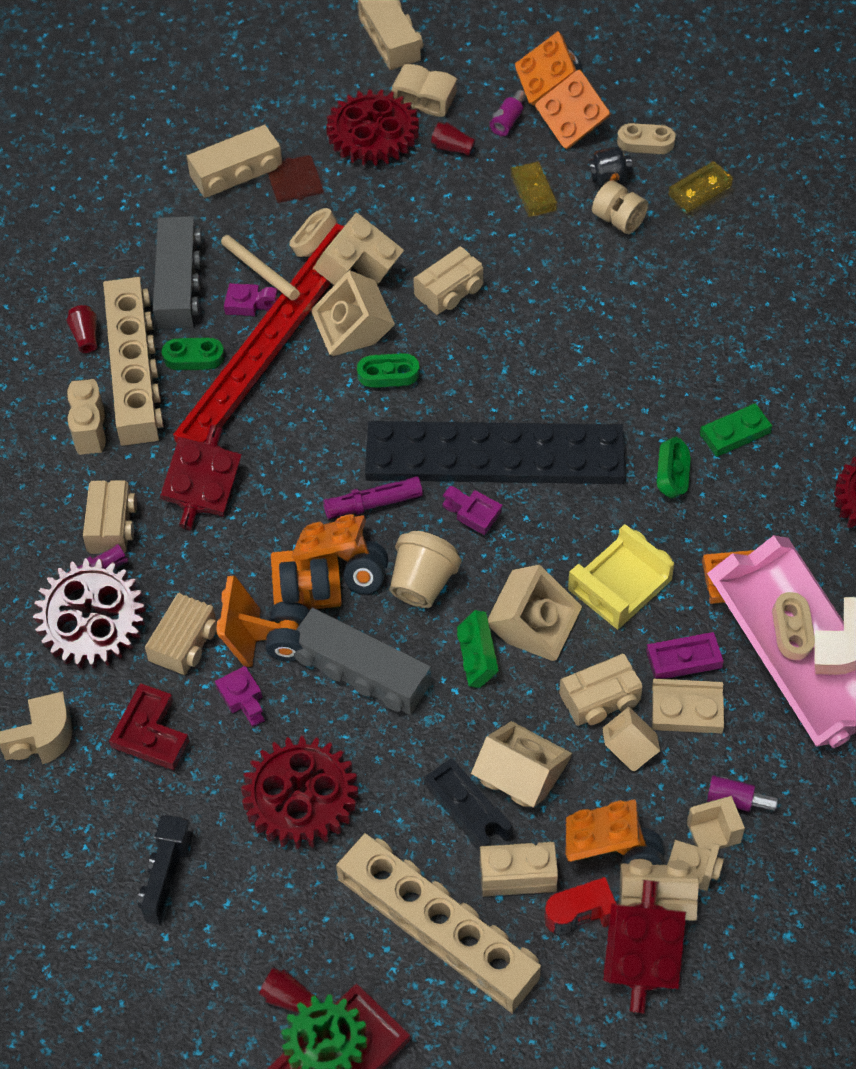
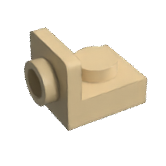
(706, 861)

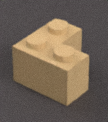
(361, 248)

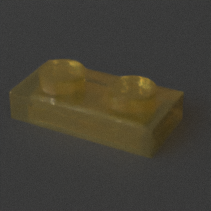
(700, 186)
(533, 189)

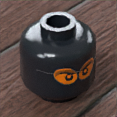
(610, 165)

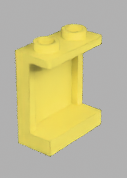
(622, 577)

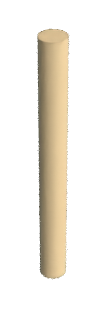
(260, 267)

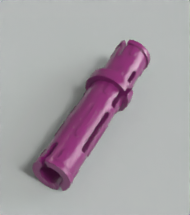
(363, 500)

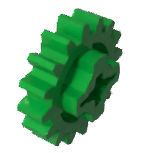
(331, 1022)

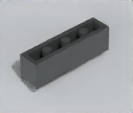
(176, 272)
(362, 662)

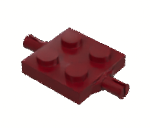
(200, 477)
(644, 946)

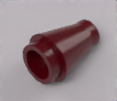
(451, 139)
(83, 327)
(285, 991)

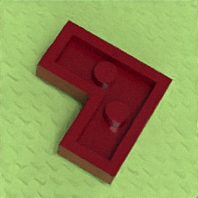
(142, 733)

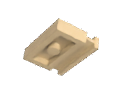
(687, 706)

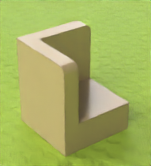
(631, 739)
(715, 823)

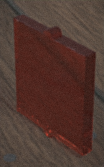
(295, 179)

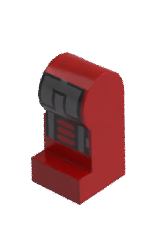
(579, 906)

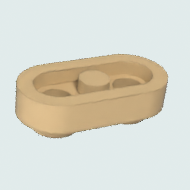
(646, 138)
(312, 232)
(794, 628)

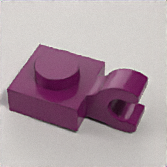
(246, 299)
(474, 511)
(243, 693)

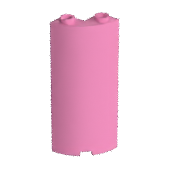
(750, 590)

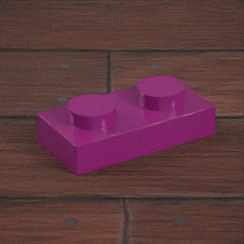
(684, 656)

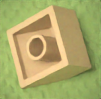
(352, 314)
(534, 612)
(520, 764)

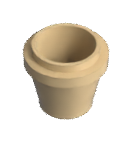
(422, 567)

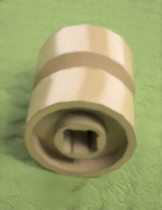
(620, 207)

